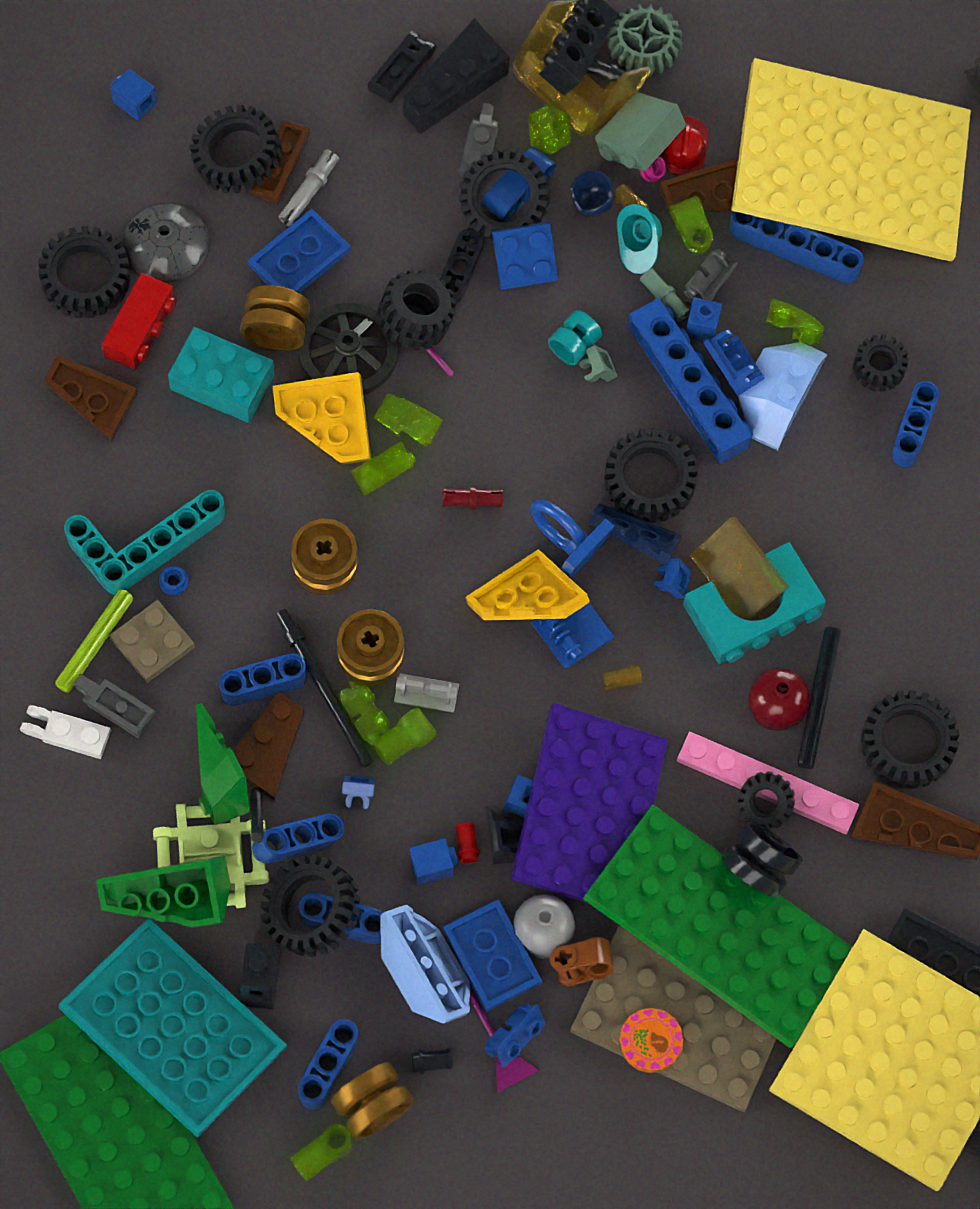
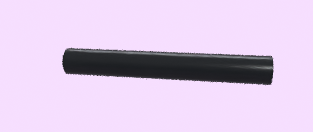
(256, 809)

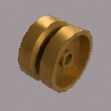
(275, 318)
(324, 556)
(354, 644)
(372, 1101)

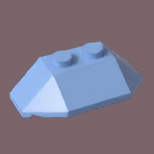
(777, 399)
(423, 966)

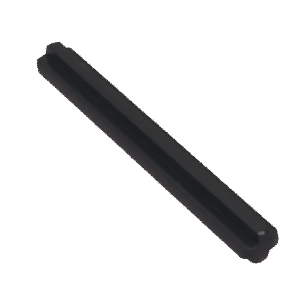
(819, 697)

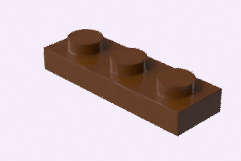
(293, 141)

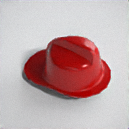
(688, 149)

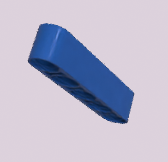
(803, 255)

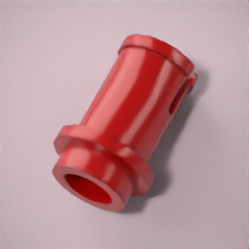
(467, 846)

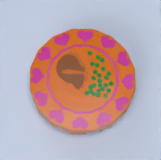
(651, 1040)

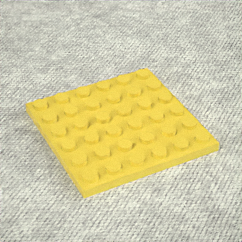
(891, 1061)

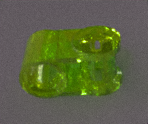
(691, 220)

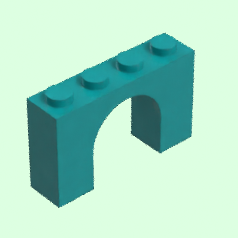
(732, 636)

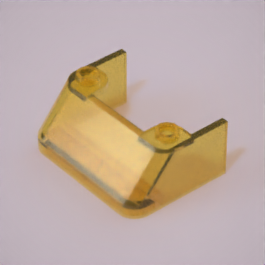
(587, 104)

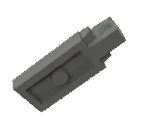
(480, 138)
(115, 704)

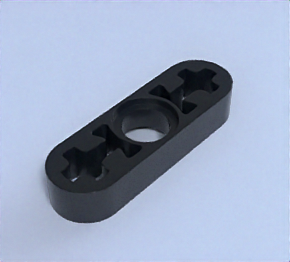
(457, 254)

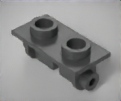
(706, 285)

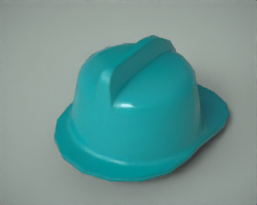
(638, 238)

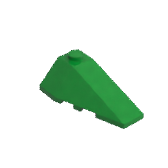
(220, 773)
(178, 893)

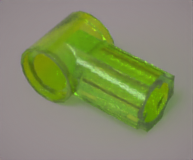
(411, 732)
(319, 1154)

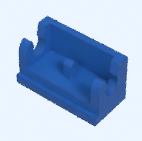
(734, 361)

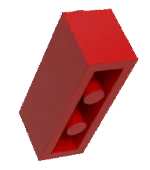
(139, 321)

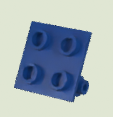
(574, 636)

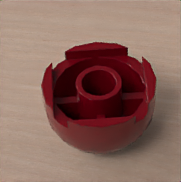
(778, 699)

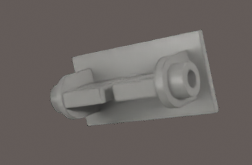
(426, 692)

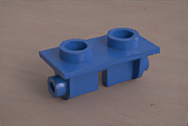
(524, 1025)

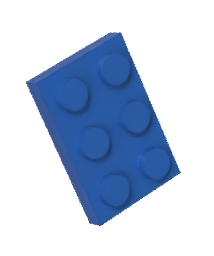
(300, 254)
(492, 955)

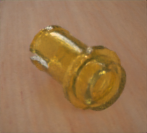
(625, 196)
(622, 677)

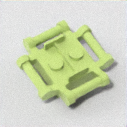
(210, 842)

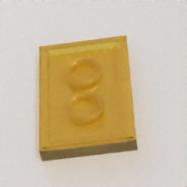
(739, 570)

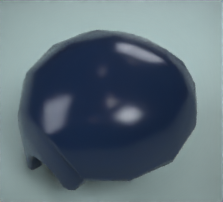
(592, 193)

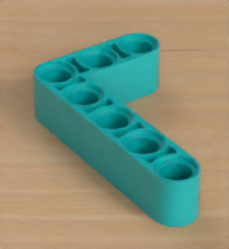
(146, 544)

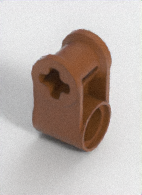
(585, 961)

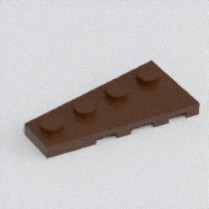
(910, 823)

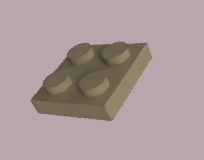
(152, 641)

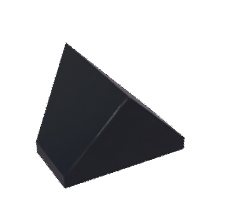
(504, 837)

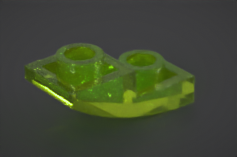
(806, 328)
(404, 415)

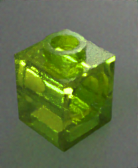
(549, 129)

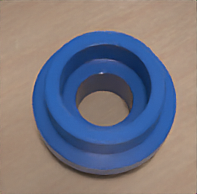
(171, 573)

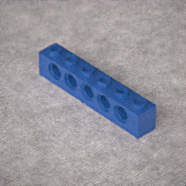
(721, 442)

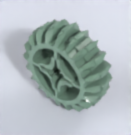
(628, 34)

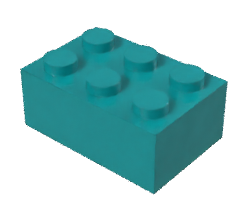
(221, 375)

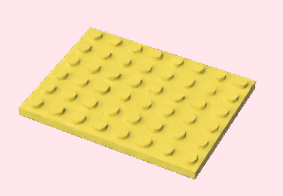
(852, 160)

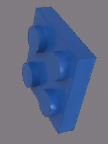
(524, 255)

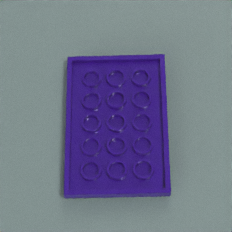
(584, 799)

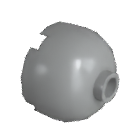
(544, 924)

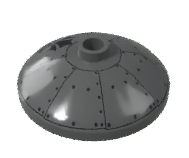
(167, 256)

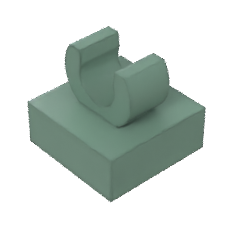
(601, 364)

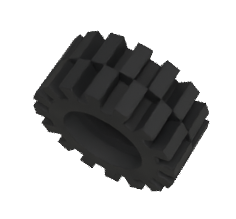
(880, 347)
(769, 782)

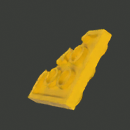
(328, 414)
(528, 591)

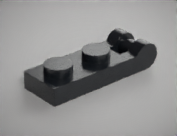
(401, 67)

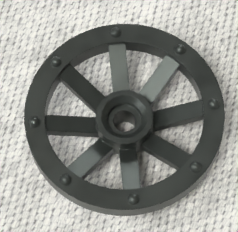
(348, 353)

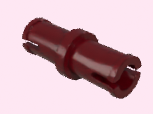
(472, 497)

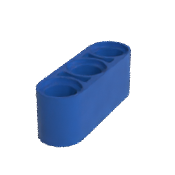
(513, 189)
(916, 411)
(253, 691)
(310, 832)
(359, 932)
(328, 1049)

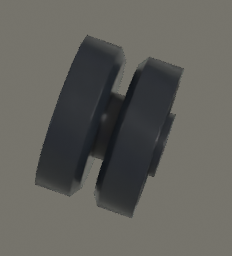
(762, 859)

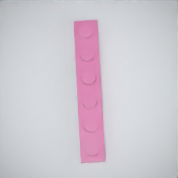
(736, 768)

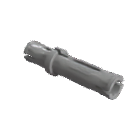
(315, 179)

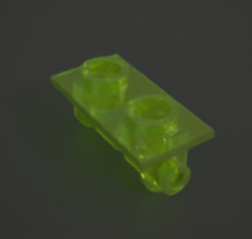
(383, 468)
(360, 702)

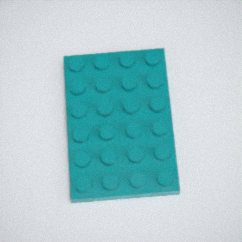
(172, 1027)

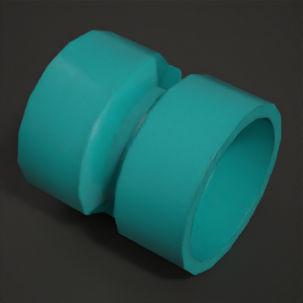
(574, 337)

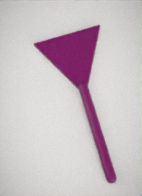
(517, 1069)

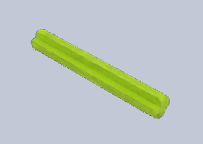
(94, 640)

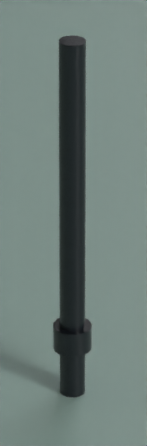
(296, 639)

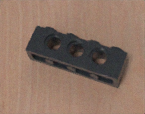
(577, 44)

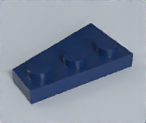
(639, 534)

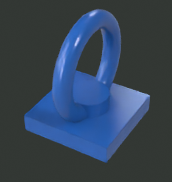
(582, 545)

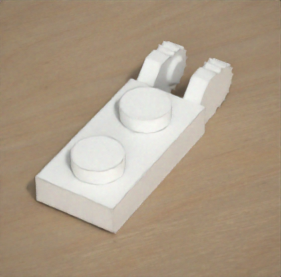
(68, 732)

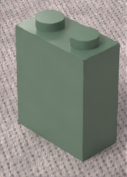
(640, 131)

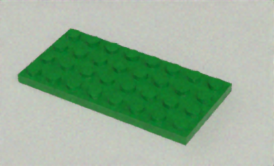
(717, 928)
(106, 1128)

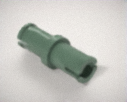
(665, 293)

